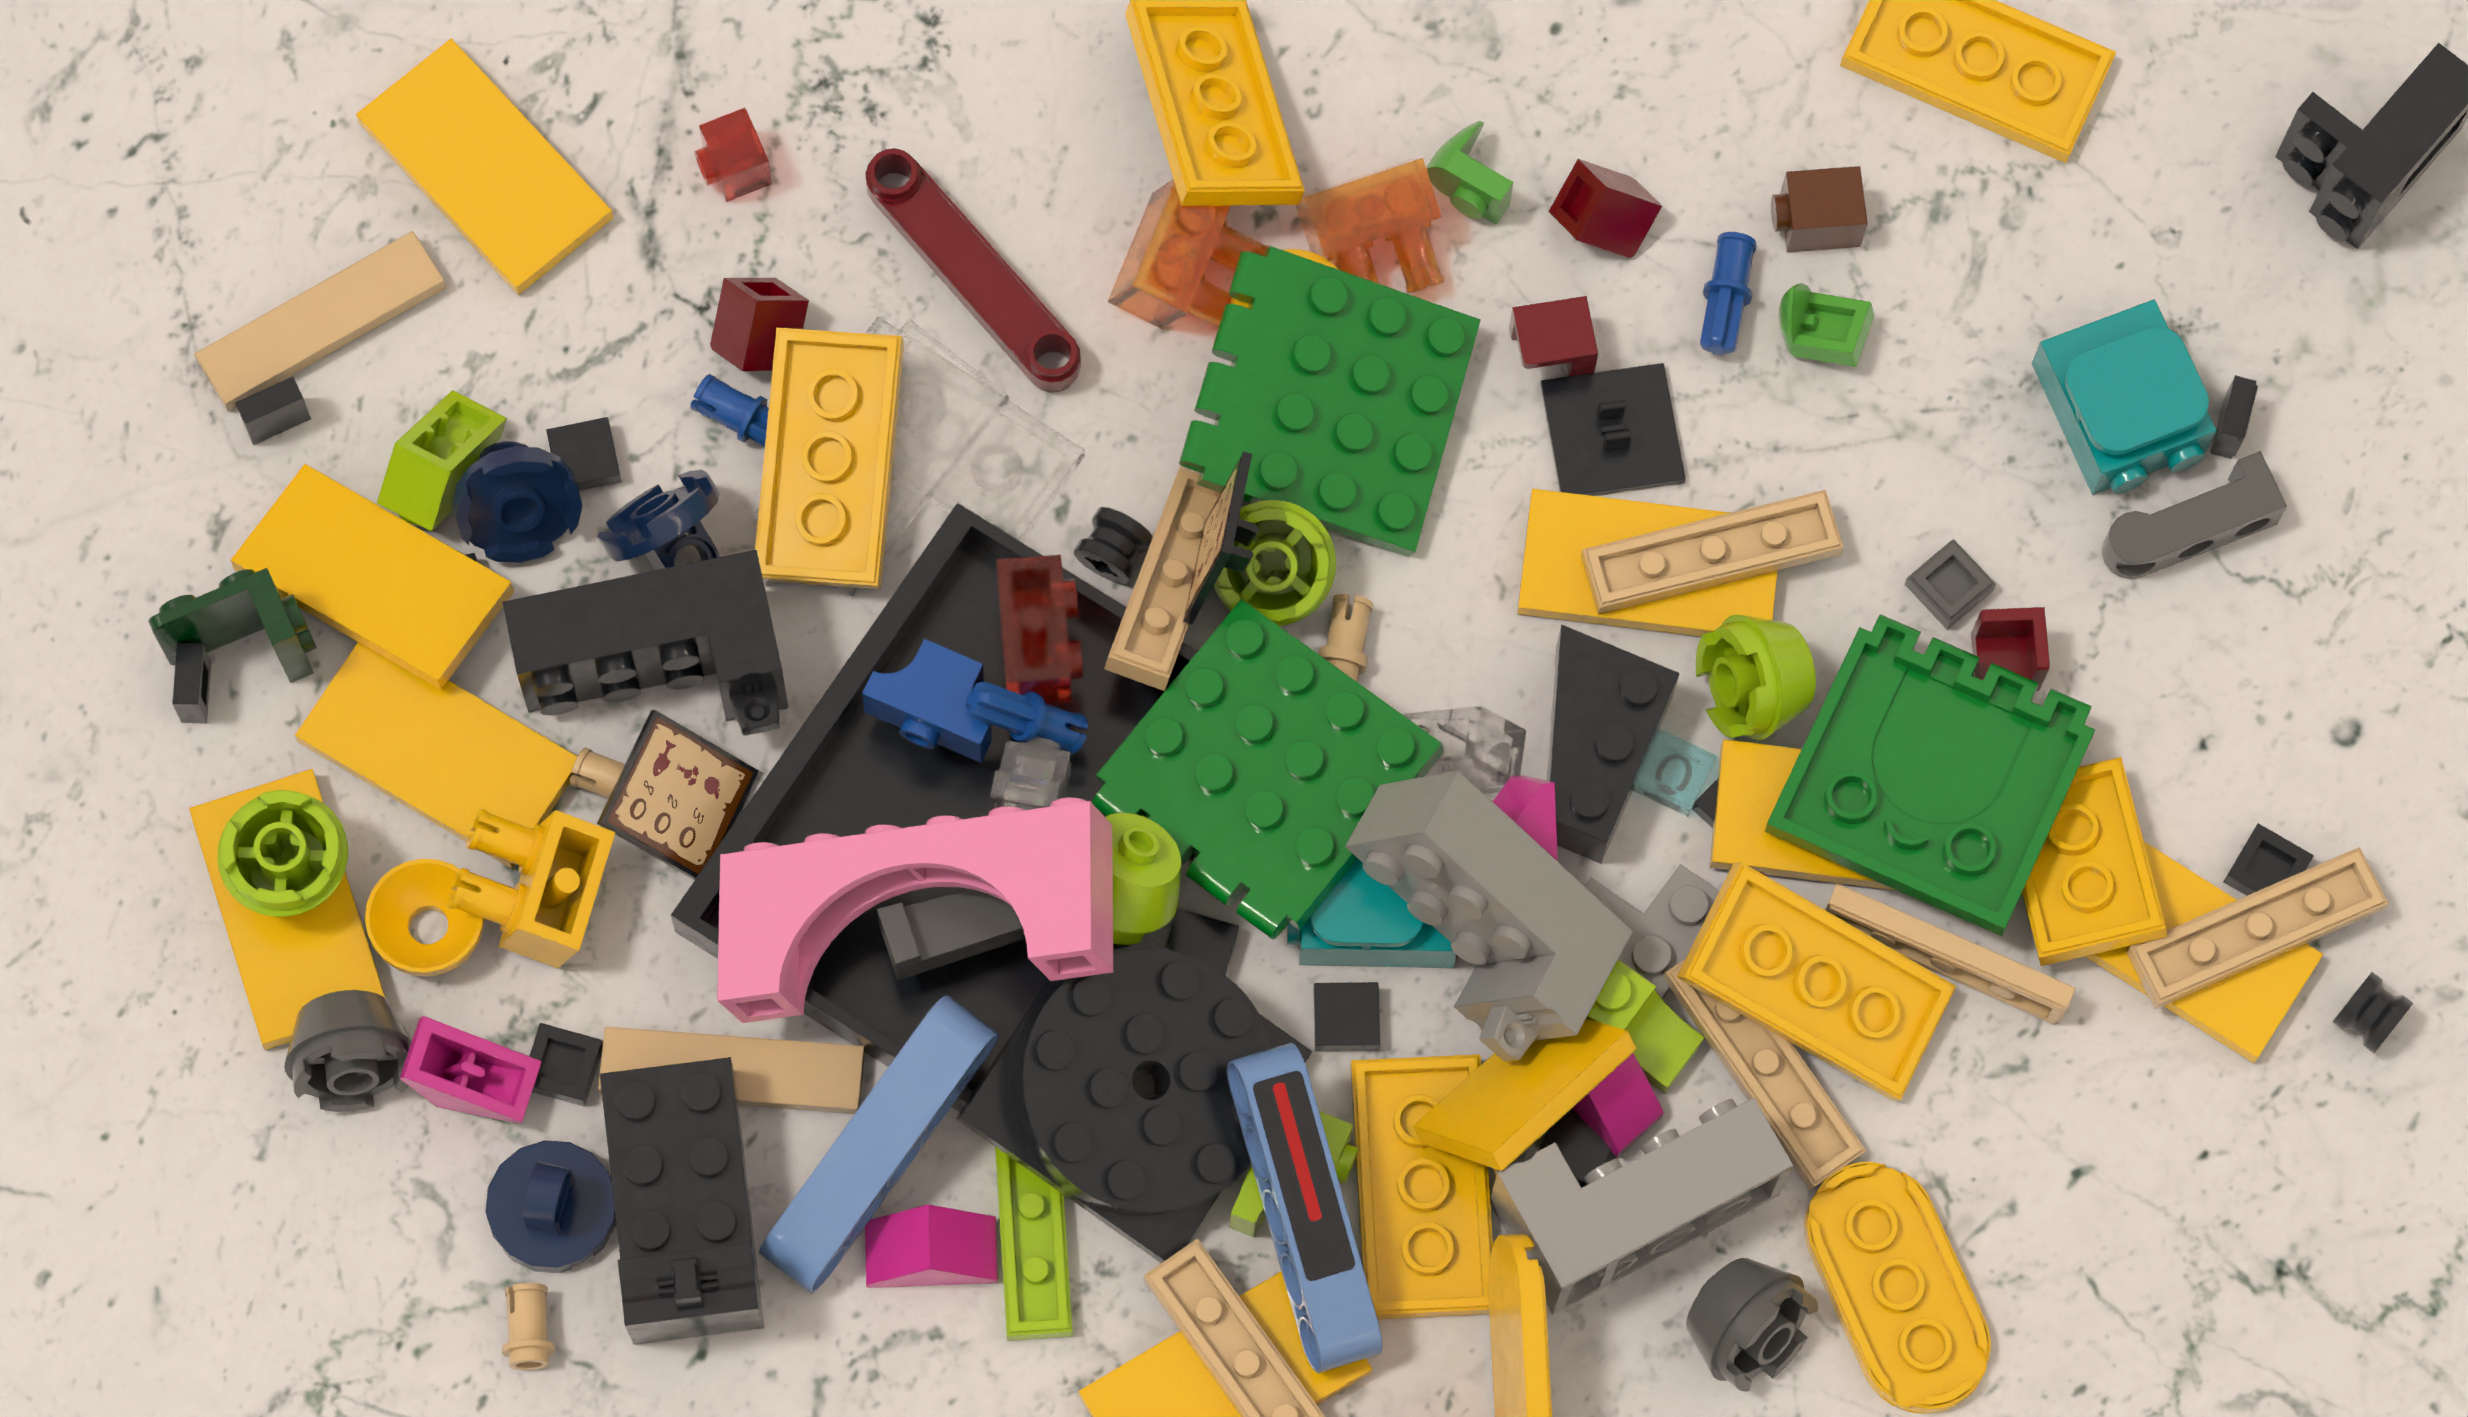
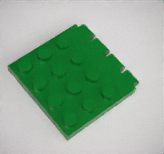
(1333, 395)
(1263, 768)
(1933, 774)

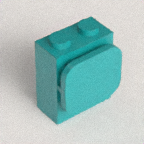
(2126, 398)
(1368, 927)

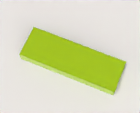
(1032, 1254)

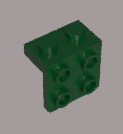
(236, 609)

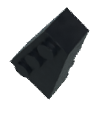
(1600, 734)

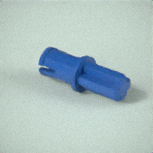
(1727, 293)
(732, 409)
(1026, 716)

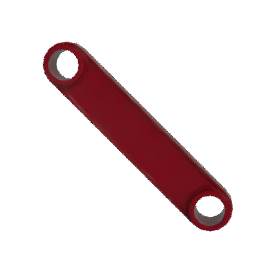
(972, 270)

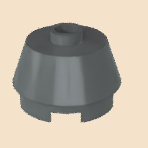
(347, 1050)
(1749, 1321)

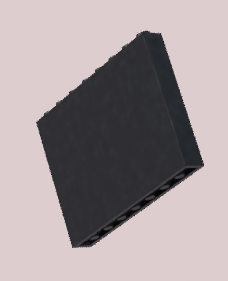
(861, 773)

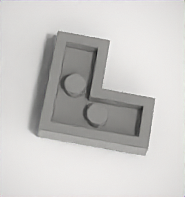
(1666, 928)

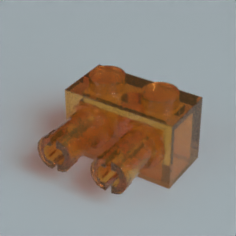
(1379, 204)
(1168, 261)

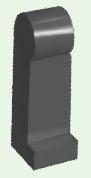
(2149, 543)
(946, 930)

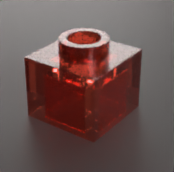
(733, 155)

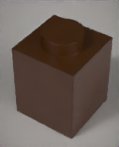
(1821, 209)

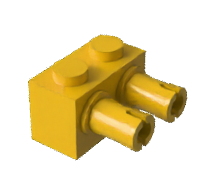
(557, 884)

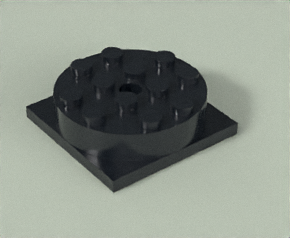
(1068, 1102)

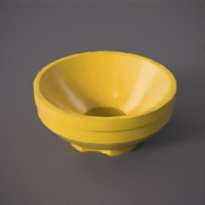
(403, 895)

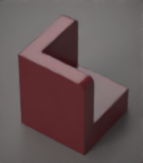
(1605, 208)
(749, 317)
(1556, 335)
(2012, 640)

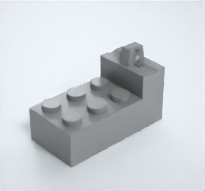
(1500, 902)
(1641, 1208)

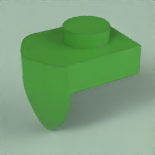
(1468, 183)
(1824, 325)

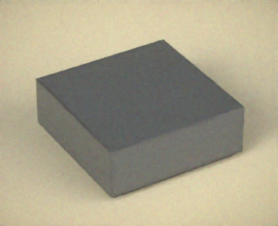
(1950, 584)

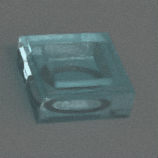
(1674, 772)

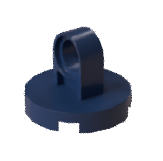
(516, 502)
(663, 522)
(551, 1206)

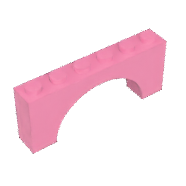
(794, 899)

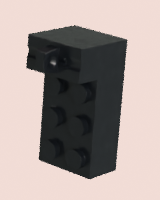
(652, 633)
(681, 1201)

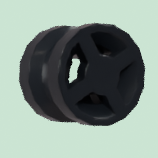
(1113, 545)
(2373, 1012)

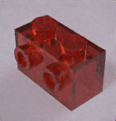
(1034, 627)

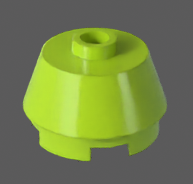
(1289, 565)
(1756, 675)
(282, 853)
(1143, 877)

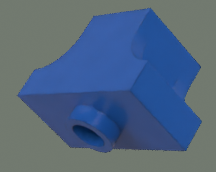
(930, 701)

